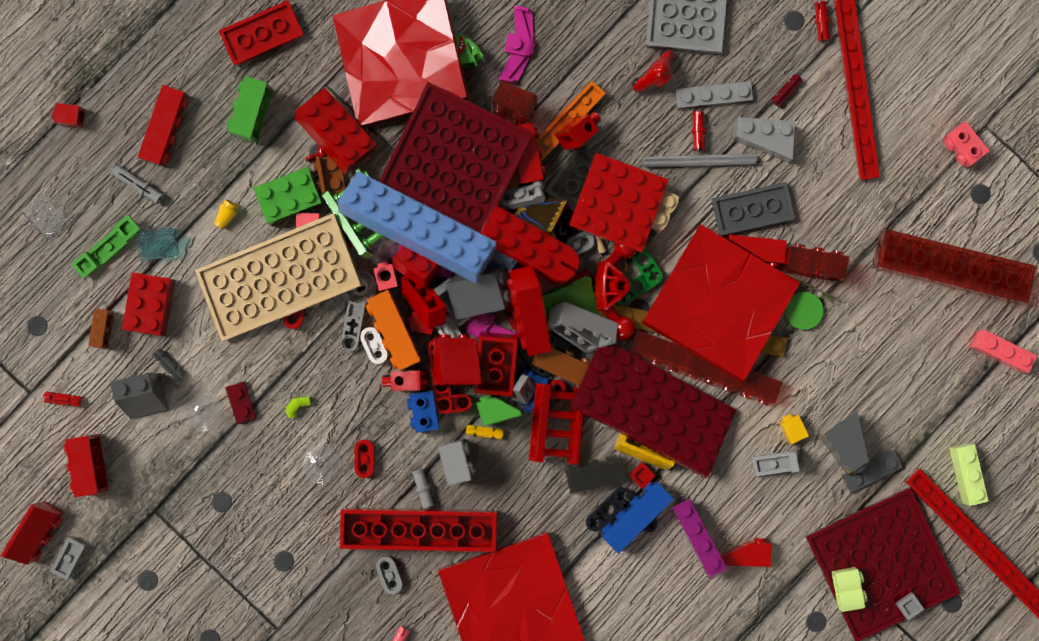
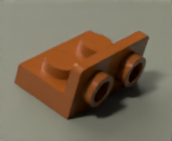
(330, 176)
(101, 328)

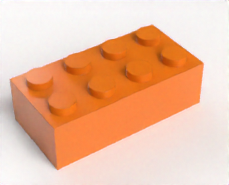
(394, 330)

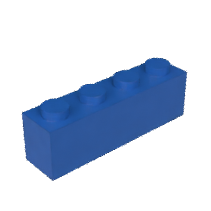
(636, 517)

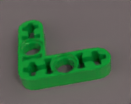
(643, 277)

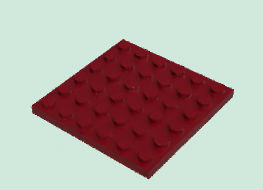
(455, 157)
(895, 555)

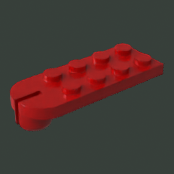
(531, 246)

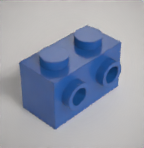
(426, 411)

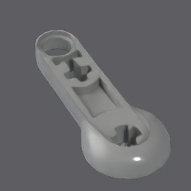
(356, 308)

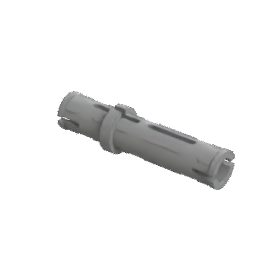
(154, 195)

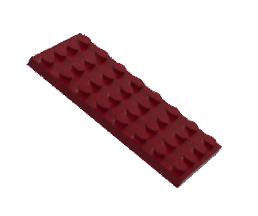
(653, 408)

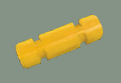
(486, 432)

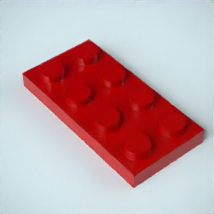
(261, 33)

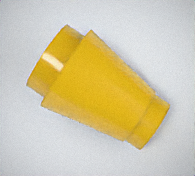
(226, 213)

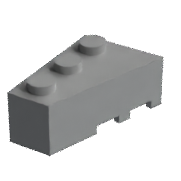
(767, 135)
(582, 327)

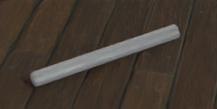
(700, 160)

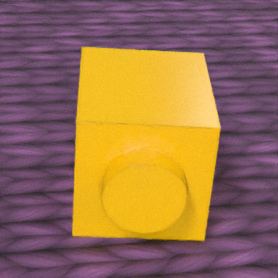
(793, 428)

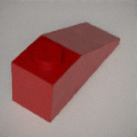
(768, 250)
(749, 554)

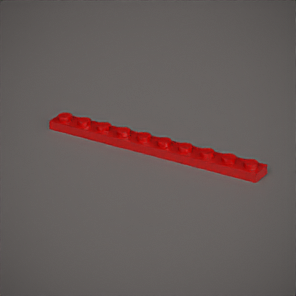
(856, 89)
(975, 540)

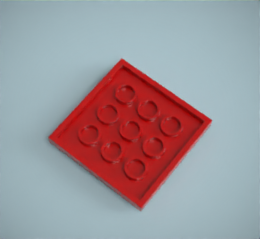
(618, 202)

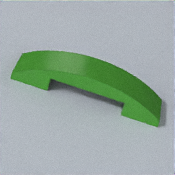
(107, 247)

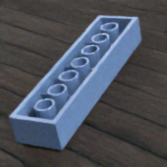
(417, 227)

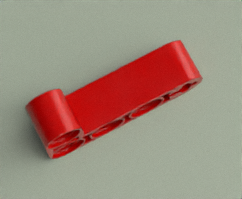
(447, 394)

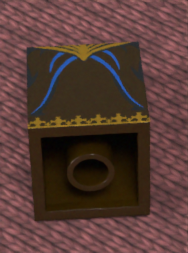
(550, 217)

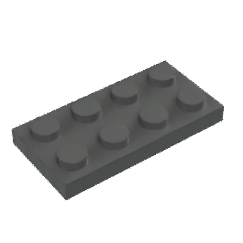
(753, 209)

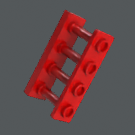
(539, 428)

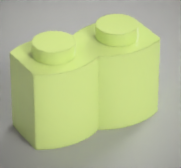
(848, 589)

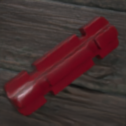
(786, 90)

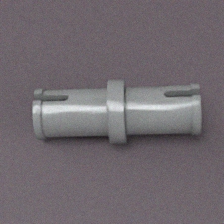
(423, 488)

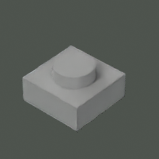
(909, 606)

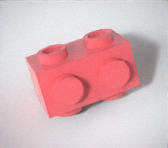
(965, 144)

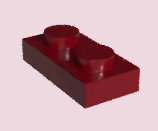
(240, 402)

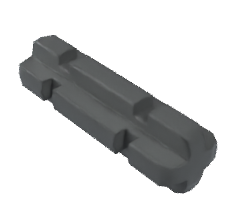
(168, 364)

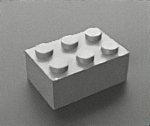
(456, 462)

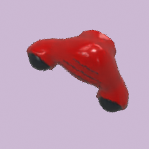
(657, 73)

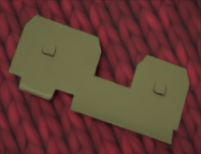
(825, 296)

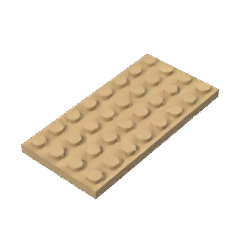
(278, 277)

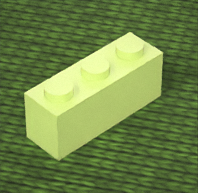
(968, 474)

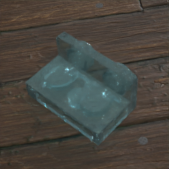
(157, 244)

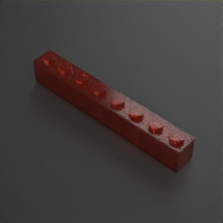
(677, 358)

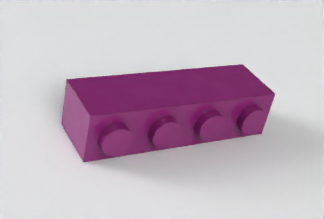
(699, 539)

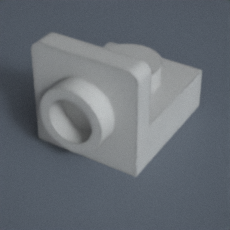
(523, 390)

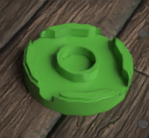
(804, 311)

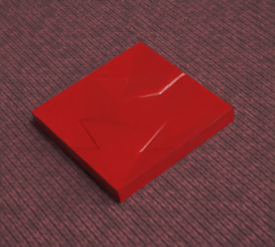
(394, 52)
(721, 303)
(511, 595)

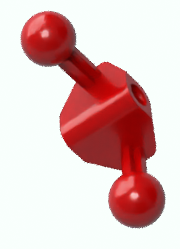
(611, 287)

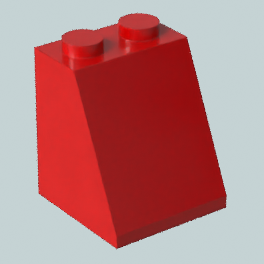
(455, 361)

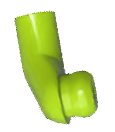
(295, 404)

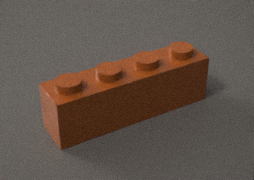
(562, 364)

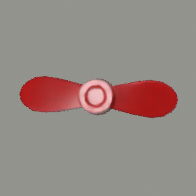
(321, 153)

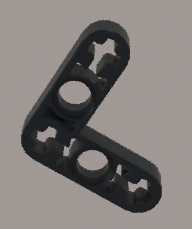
(617, 505)

